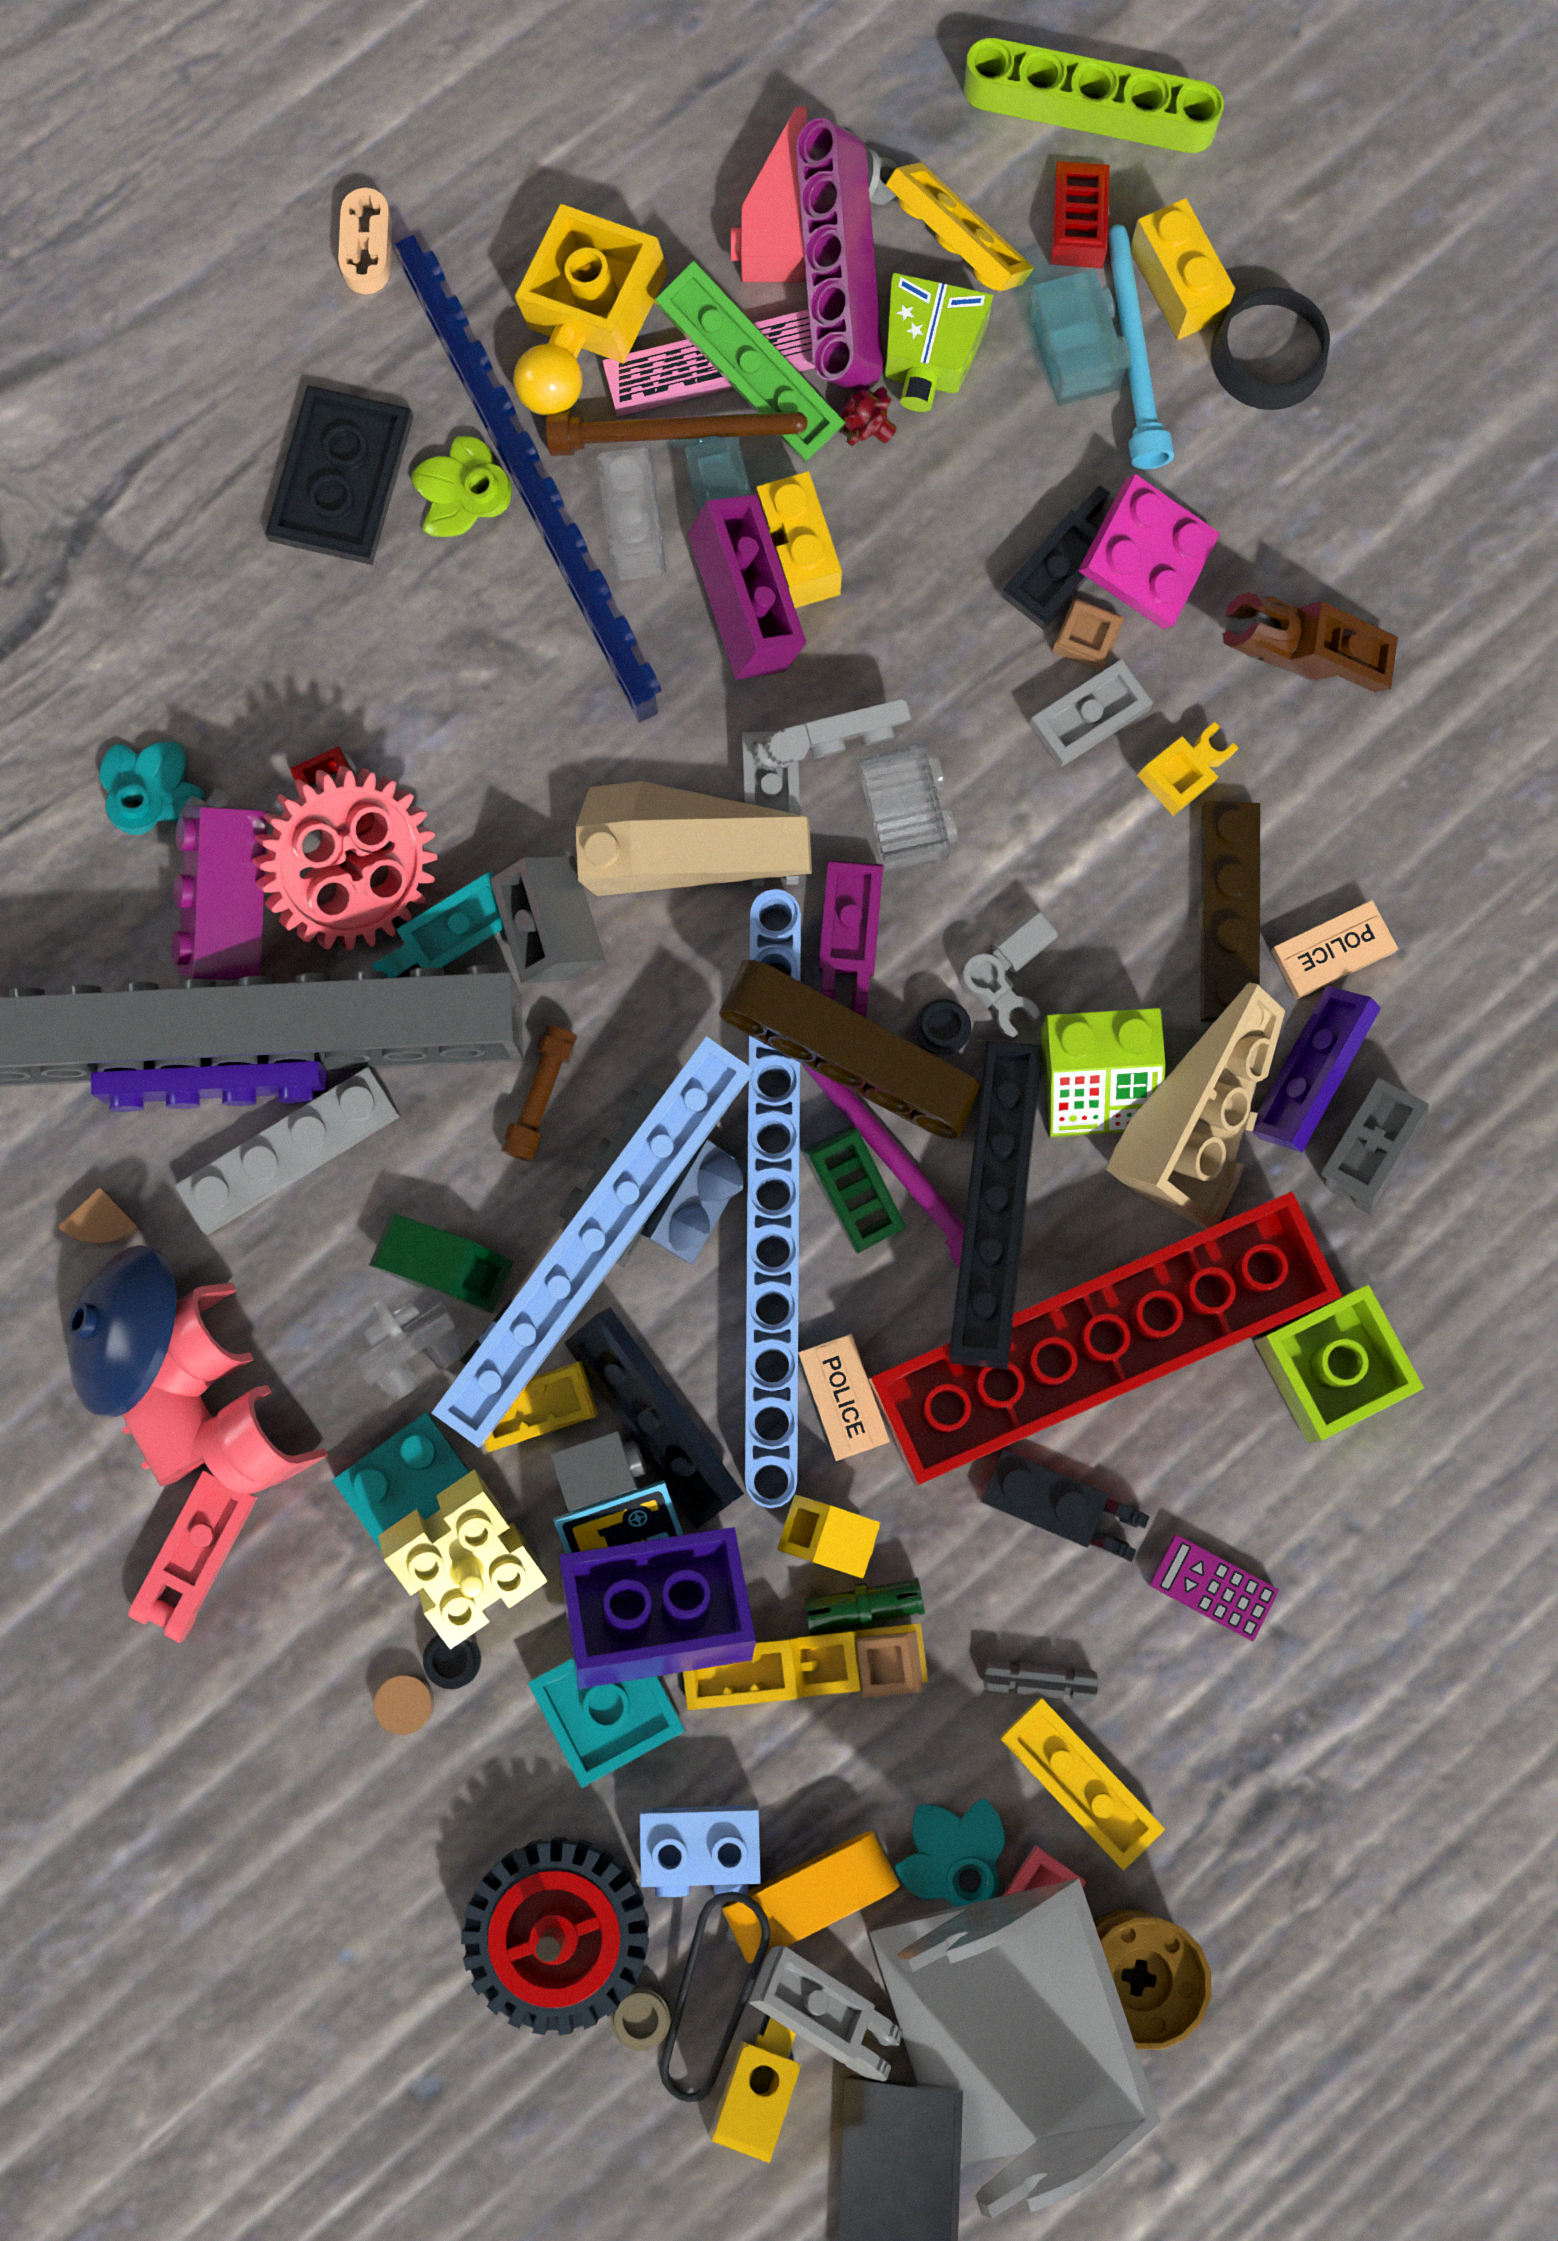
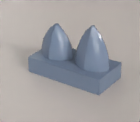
(695, 1202)

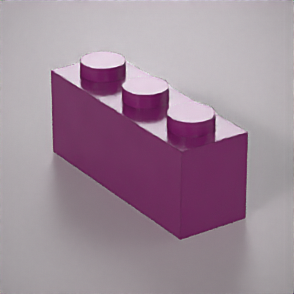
(746, 587)
(219, 893)

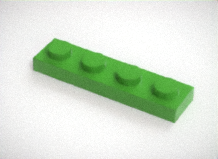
(746, 357)

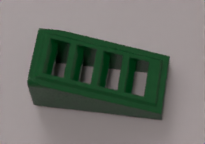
(872, 1179)

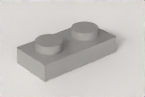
(1091, 713)

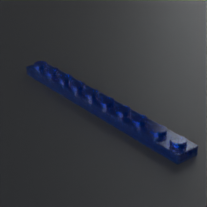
(539, 496)

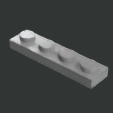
(287, 1151)

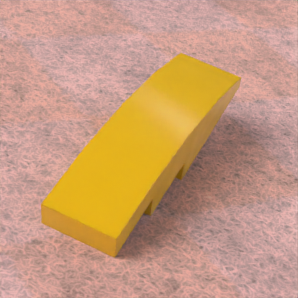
(789, 1670)

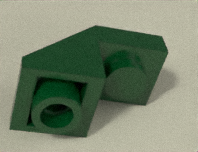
(441, 1262)

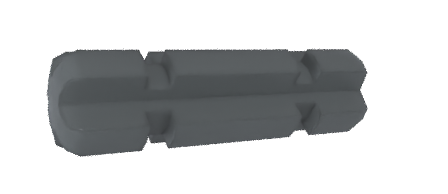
(1040, 1680)

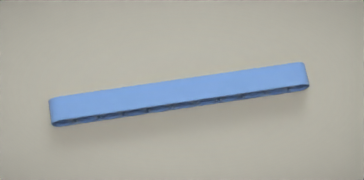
(765, 1224)

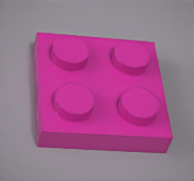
(1149, 551)

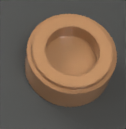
(403, 1704)

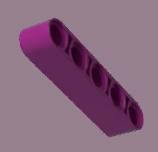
(839, 255)

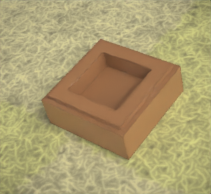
(1088, 634)
(889, 1664)

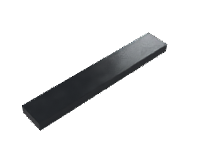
(996, 1206)

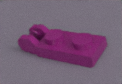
(850, 927)

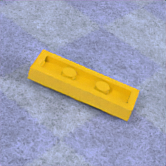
(959, 227)
(1081, 1783)

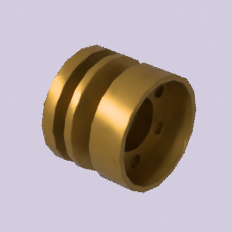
(1175, 1982)

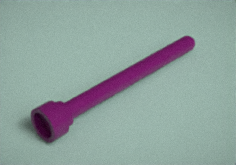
(896, 1161)

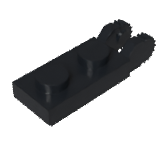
(1052, 571)
(1057, 1503)

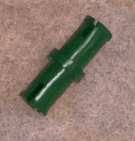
(864, 1606)

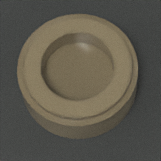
(642, 2019)

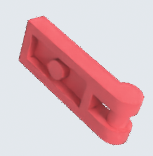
(192, 1556)

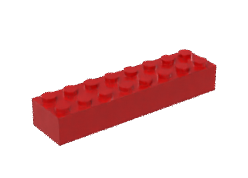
(1109, 1338)

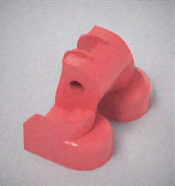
(180, 1433)

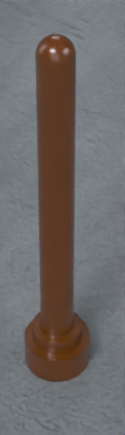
(571, 433)

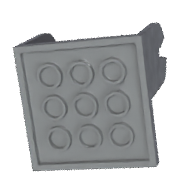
(1031, 2028)

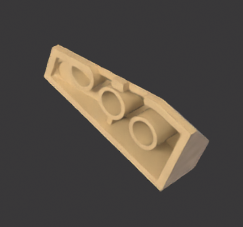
(675, 838)
(1190, 1129)

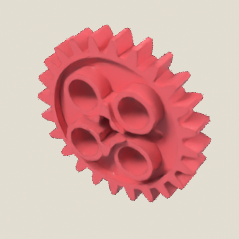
(335, 811)

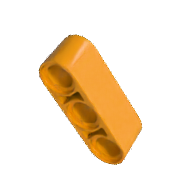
(814, 1894)

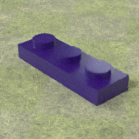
(1315, 1068)

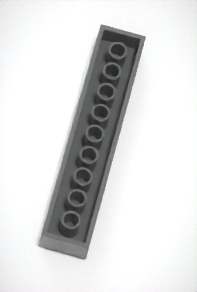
(338, 1023)

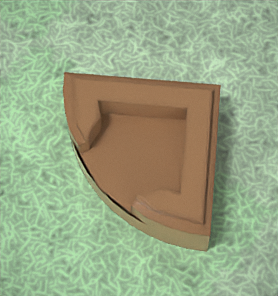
(100, 1221)

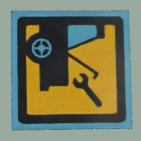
(620, 1520)

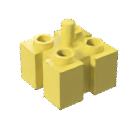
(462, 1559)

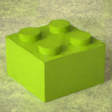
(1339, 1364)

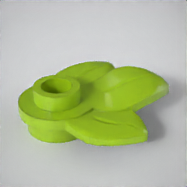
(454, 487)

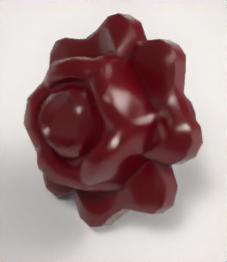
(867, 417)

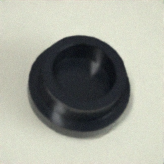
(943, 1027)
(453, 1666)

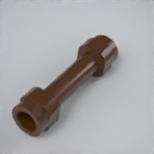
(555, 1048)

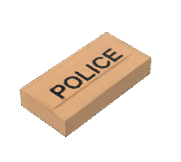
(1334, 949)
(843, 1397)

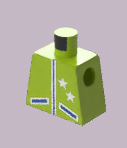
(932, 337)

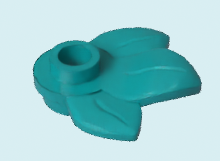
(149, 778)
(948, 1848)

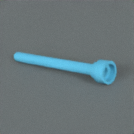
(1151, 443)

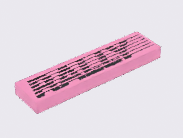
(682, 373)

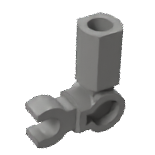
(985, 975)

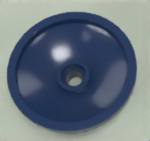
(122, 1330)

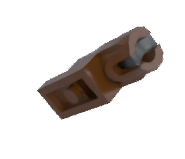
(1311, 640)

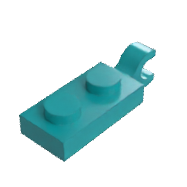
(446, 929)

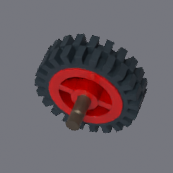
(555, 1935)

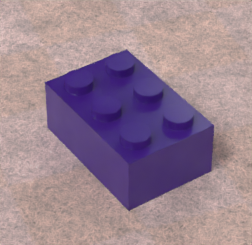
(656, 1607)

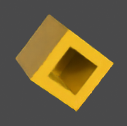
(828, 1536)

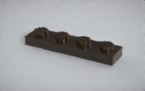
(1229, 903)

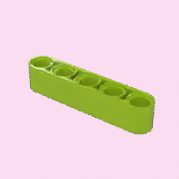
(1117, 85)

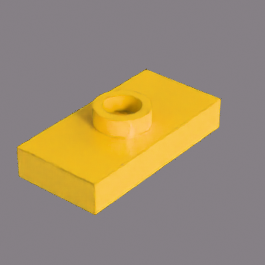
(546, 1405)

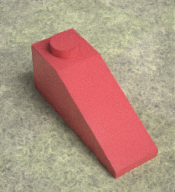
(771, 225)

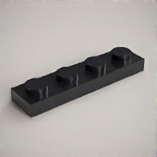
(653, 1417)

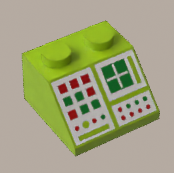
(1100, 1069)

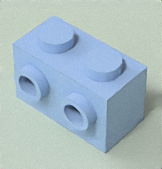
(700, 1848)

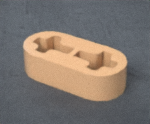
(354, 240)

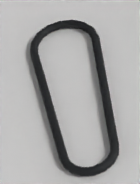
(684, 1988)

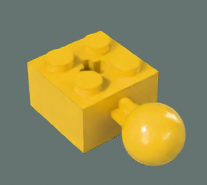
(584, 292)

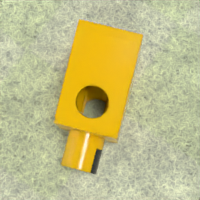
(750, 2119)

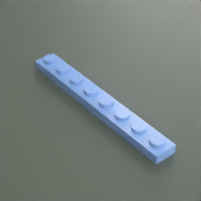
(592, 1242)

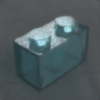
(1078, 336)

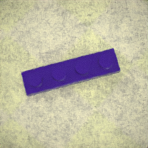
(186, 1086)

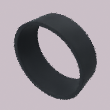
(1256, 392)

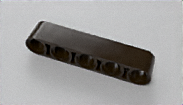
(849, 1049)

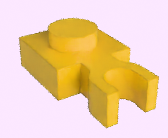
(1184, 771)

